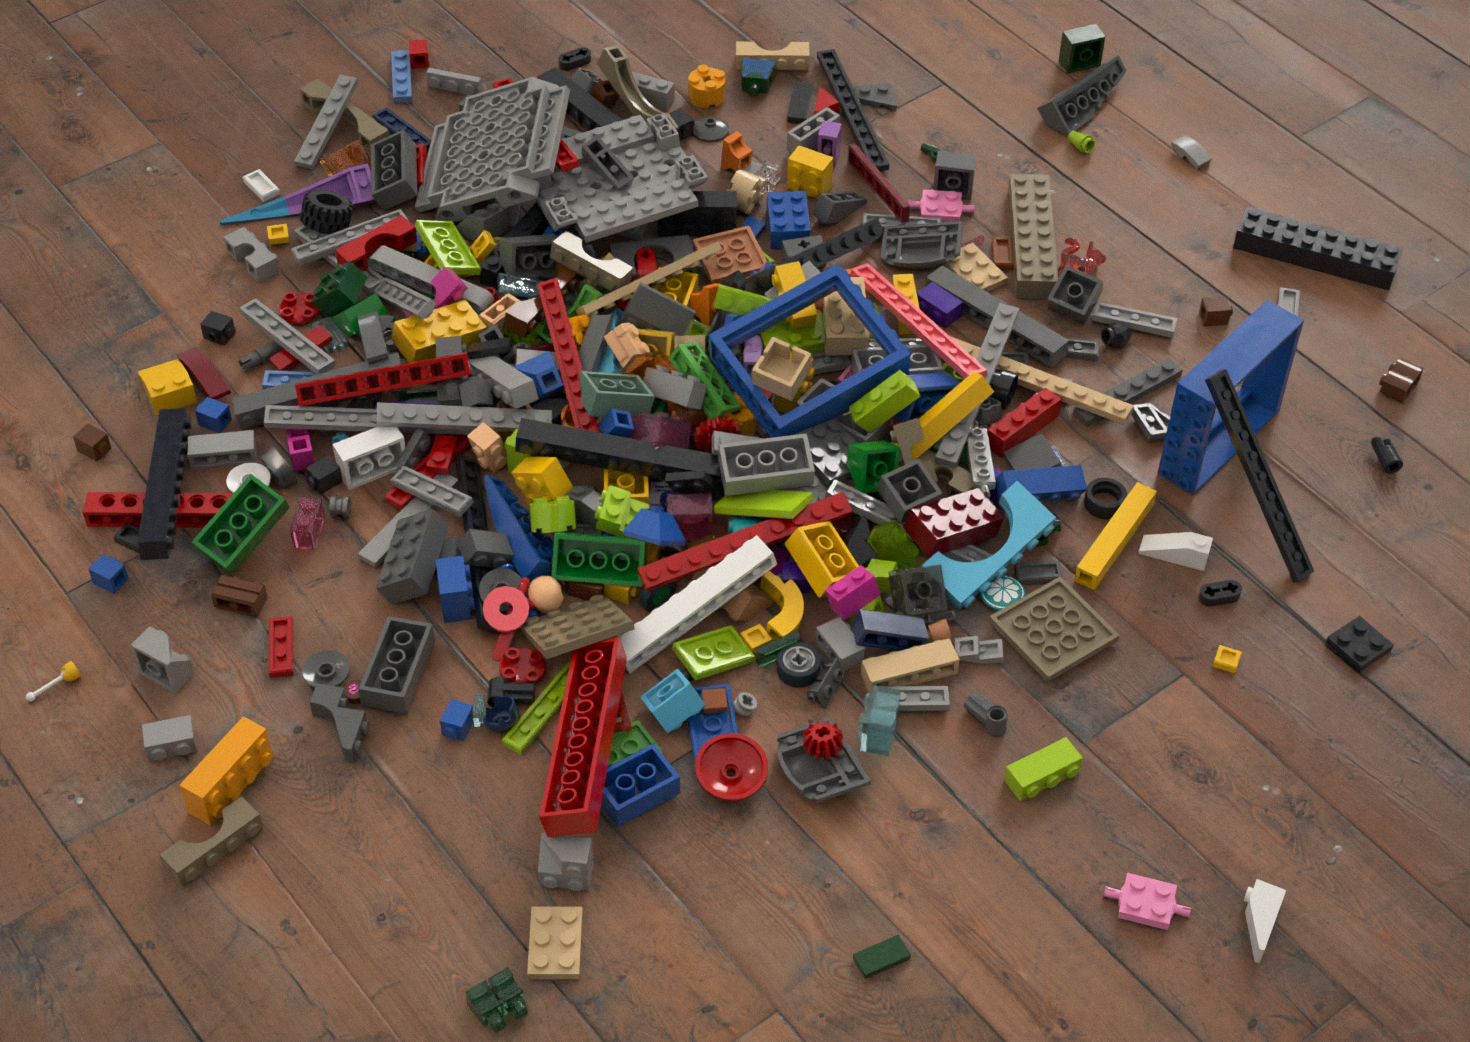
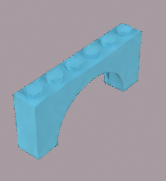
(1027, 524)

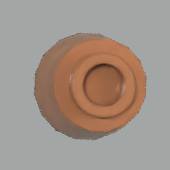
(938, 631)

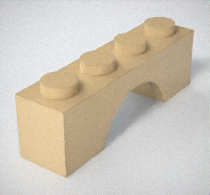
(792, 57)

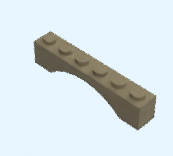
(617, 69)
(314, 97)

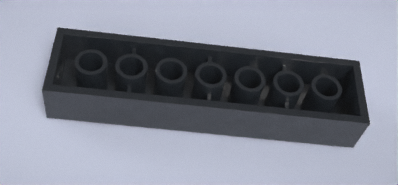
(1317, 248)

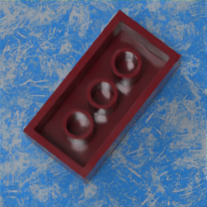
(953, 522)

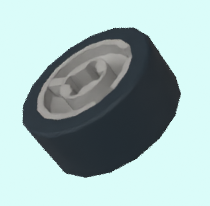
(795, 674)

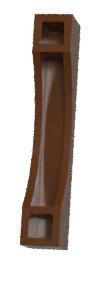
(526, 315)

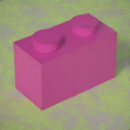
(852, 592)

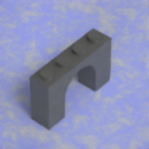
(666, 249)

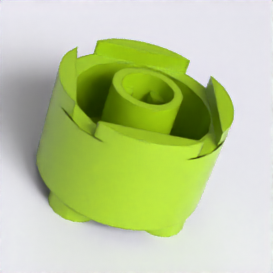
(553, 514)

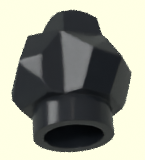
(1116, 335)

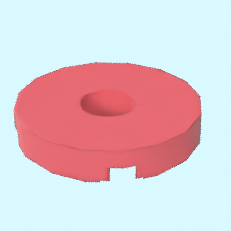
(510, 596)

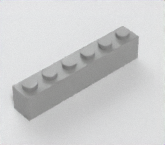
(505, 381)

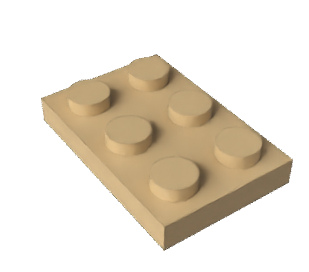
(977, 268)
(555, 943)

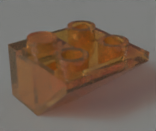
(346, 157)

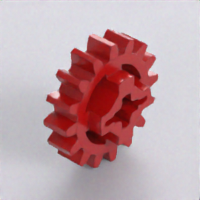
(703, 435)

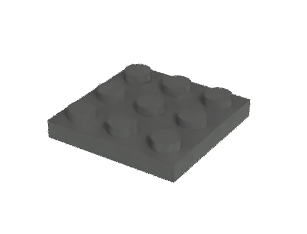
(829, 450)

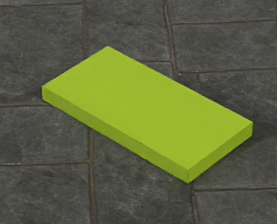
(447, 247)
(765, 504)

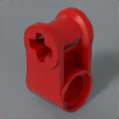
(646, 262)

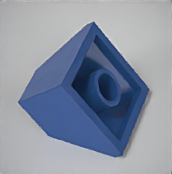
(655, 527)

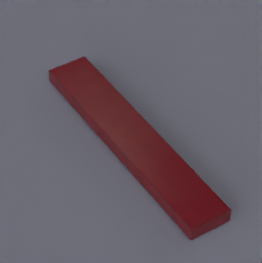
(879, 183)

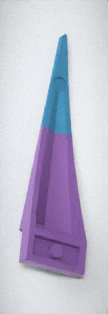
(351, 183)

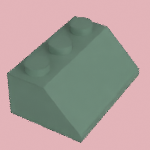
(616, 391)

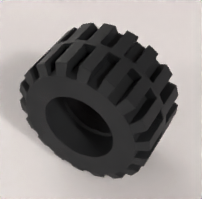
(326, 211)

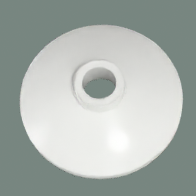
(241, 472)

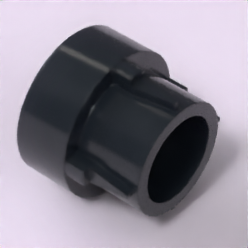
(1004, 386)

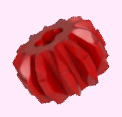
(823, 740)

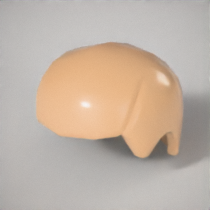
(545, 593)

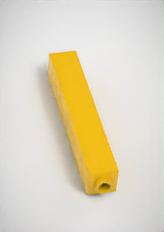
(950, 411)
(1115, 536)

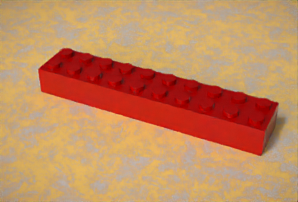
(583, 739)

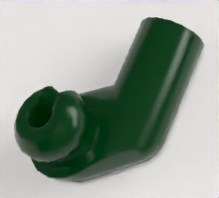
(931, 150)

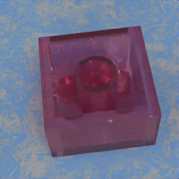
(661, 429)
(691, 514)

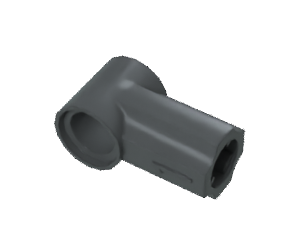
(991, 715)

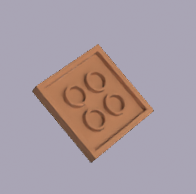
(738, 252)

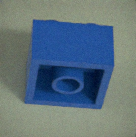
(455, 589)

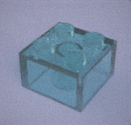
(879, 720)

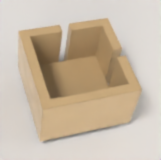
(781, 374)

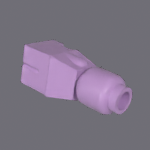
(751, 353)

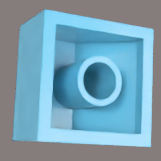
(673, 701)

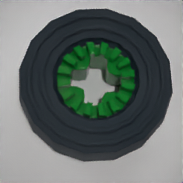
(657, 597)

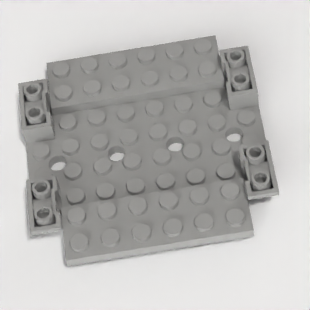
(494, 148)
(655, 192)

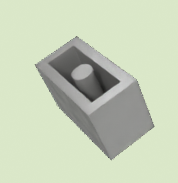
(838, 642)
(169, 738)

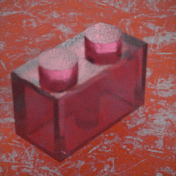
(307, 523)

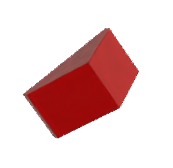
(825, 100)

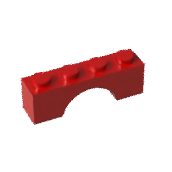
(394, 234)

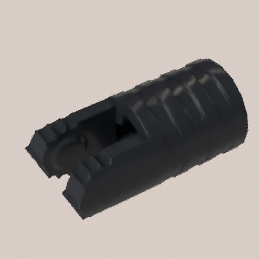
(1387, 455)

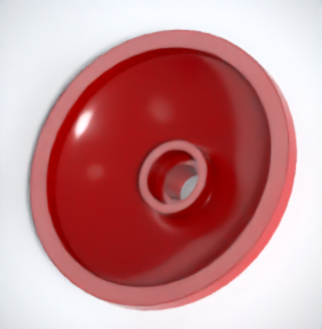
(731, 754)

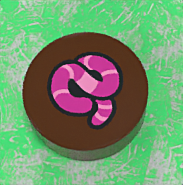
(352, 692)

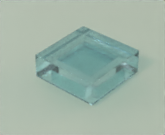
(479, 710)

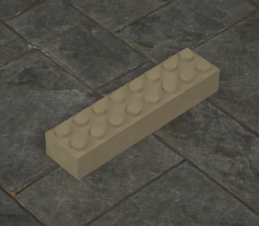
(1032, 236)

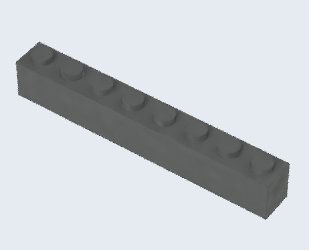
(981, 307)
(251, 407)

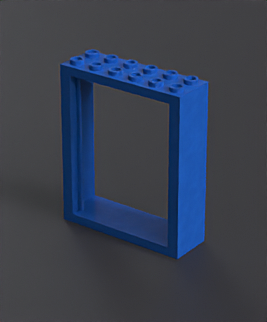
(1255, 353)
(833, 401)

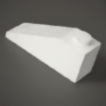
(1179, 548)
(1261, 913)

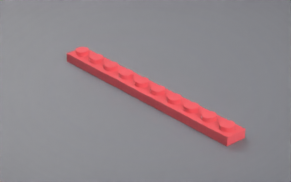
(918, 322)

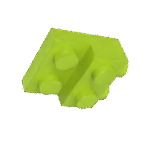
(617, 510)

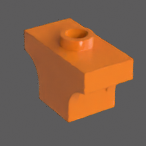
(735, 153)
(703, 302)

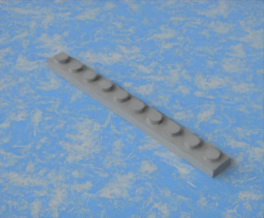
(988, 357)
(334, 419)

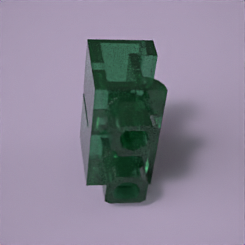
(496, 999)

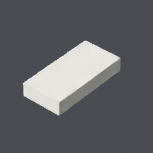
(261, 185)

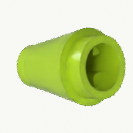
(1081, 141)

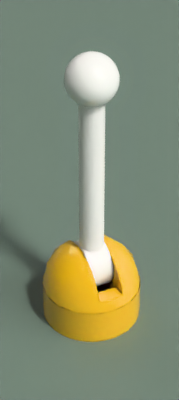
(68, 673)

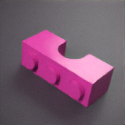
(448, 288)
(300, 448)

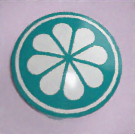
(1002, 592)

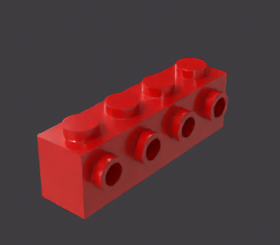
(1023, 421)

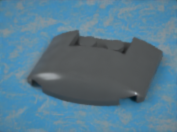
(921, 244)
(821, 777)

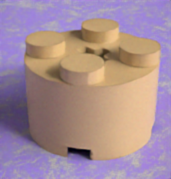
(748, 190)

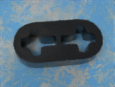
(574, 59)
(1221, 593)

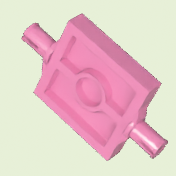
(941, 205)
(1147, 901)

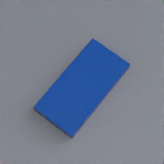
(706, 726)

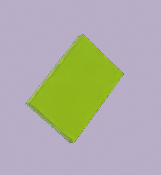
(713, 652)

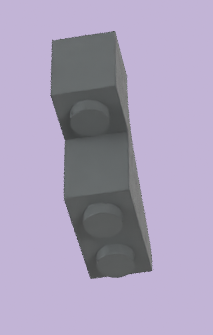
(351, 724)

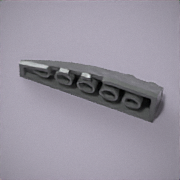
(1082, 98)

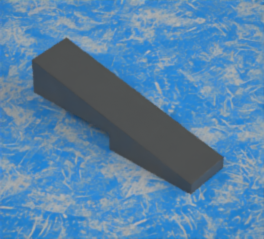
(594, 343)

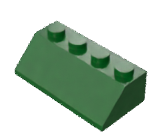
(598, 558)

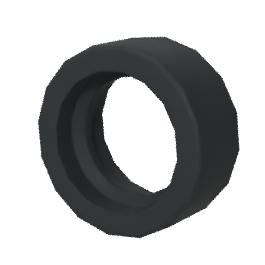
(1104, 485)

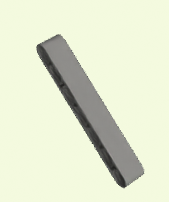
(419, 276)

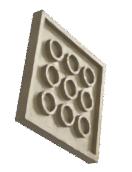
(576, 626)
(1054, 629)

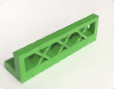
(690, 365)

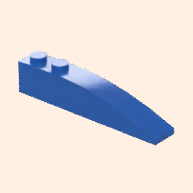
(531, 550)

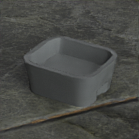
(585, 79)
(989, 411)
(278, 468)

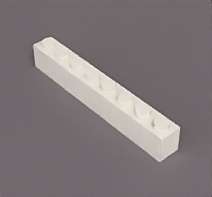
(696, 602)

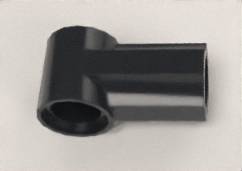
(521, 692)

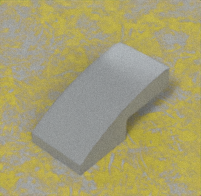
(1192, 150)
(975, 651)

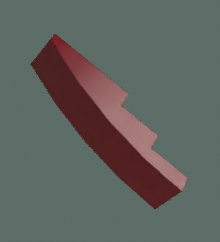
(204, 373)

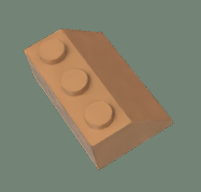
(746, 603)

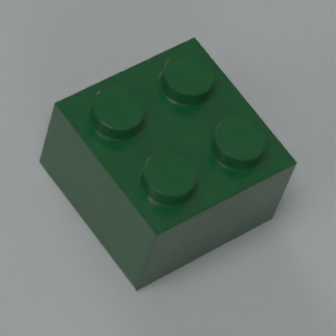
(1081, 48)
(338, 289)

